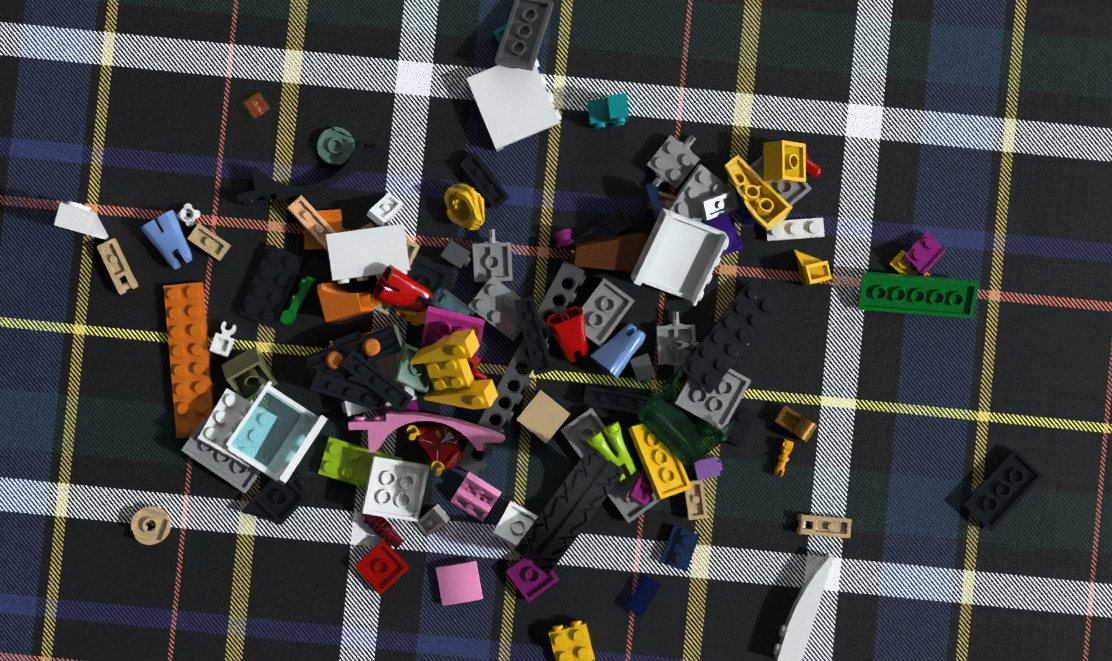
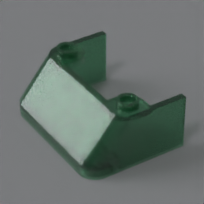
(676, 429)

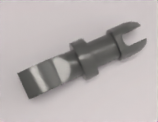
(690, 345)

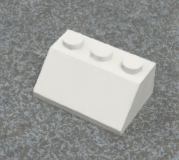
(80, 219)

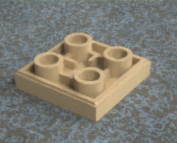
(543, 416)

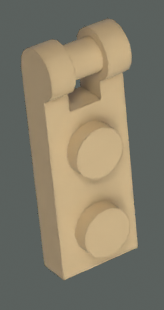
(117, 265)
(824, 526)

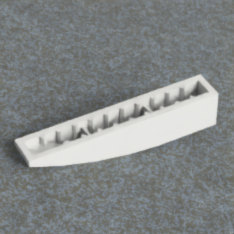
(802, 614)

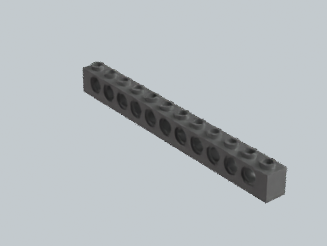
(566, 271)

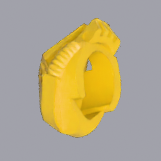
(465, 206)

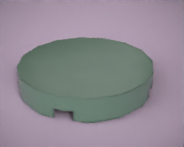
(335, 146)

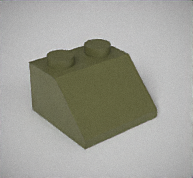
(248, 373)

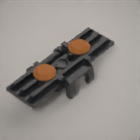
(375, 345)

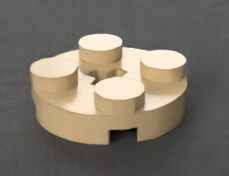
(157, 534)

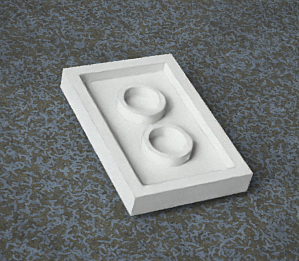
(514, 524)

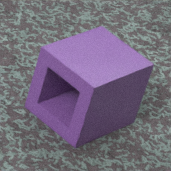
(707, 467)

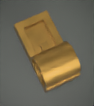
(795, 423)

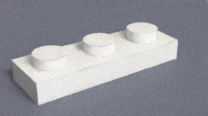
(797, 229)

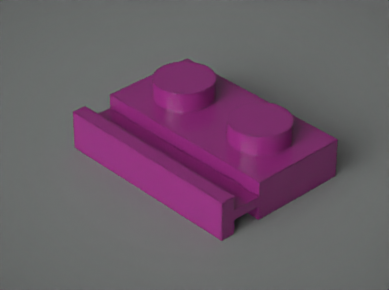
(923, 254)

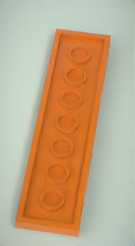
(188, 356)

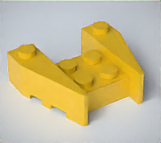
(451, 373)

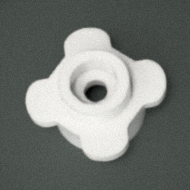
(182, 215)

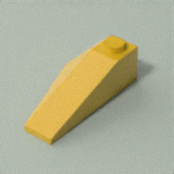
(759, 197)

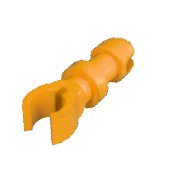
(783, 458)

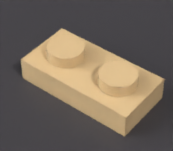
(209, 241)
(696, 501)

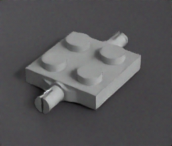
(673, 161)
(492, 259)
(665, 338)

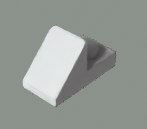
(385, 210)
(432, 520)

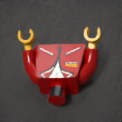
(440, 445)

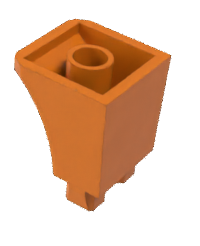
(344, 304)

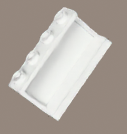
(367, 252)

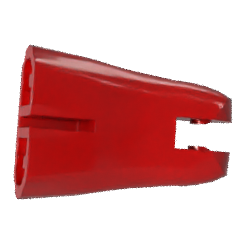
(400, 290)
(570, 332)

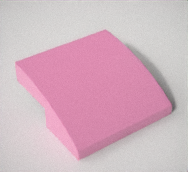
(476, 496)
(459, 583)

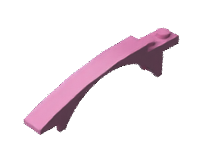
(380, 428)

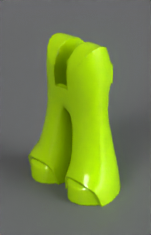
(614, 435)

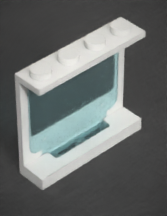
(274, 434)

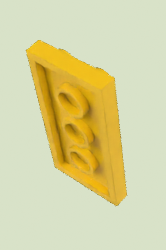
(660, 464)

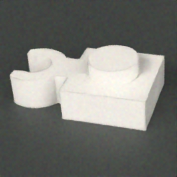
(223, 342)

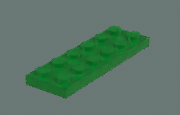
(917, 294)

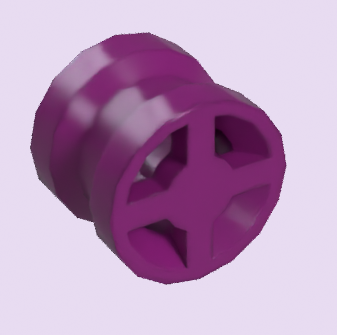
(563, 238)

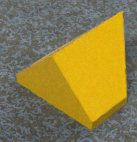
(812, 269)

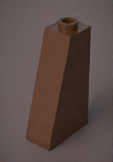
(609, 253)

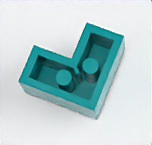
(608, 111)

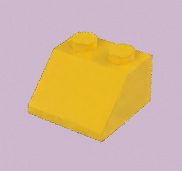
(784, 162)

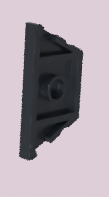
(278, 501)

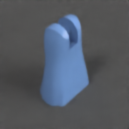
(168, 238)
(617, 351)

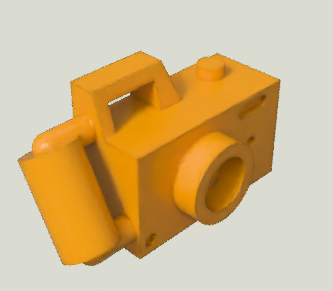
(414, 317)

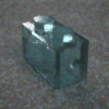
(450, 303)

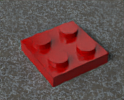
(382, 566)

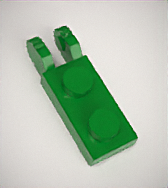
(298, 300)

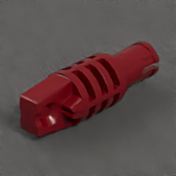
(383, 529)

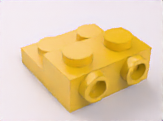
(571, 642)

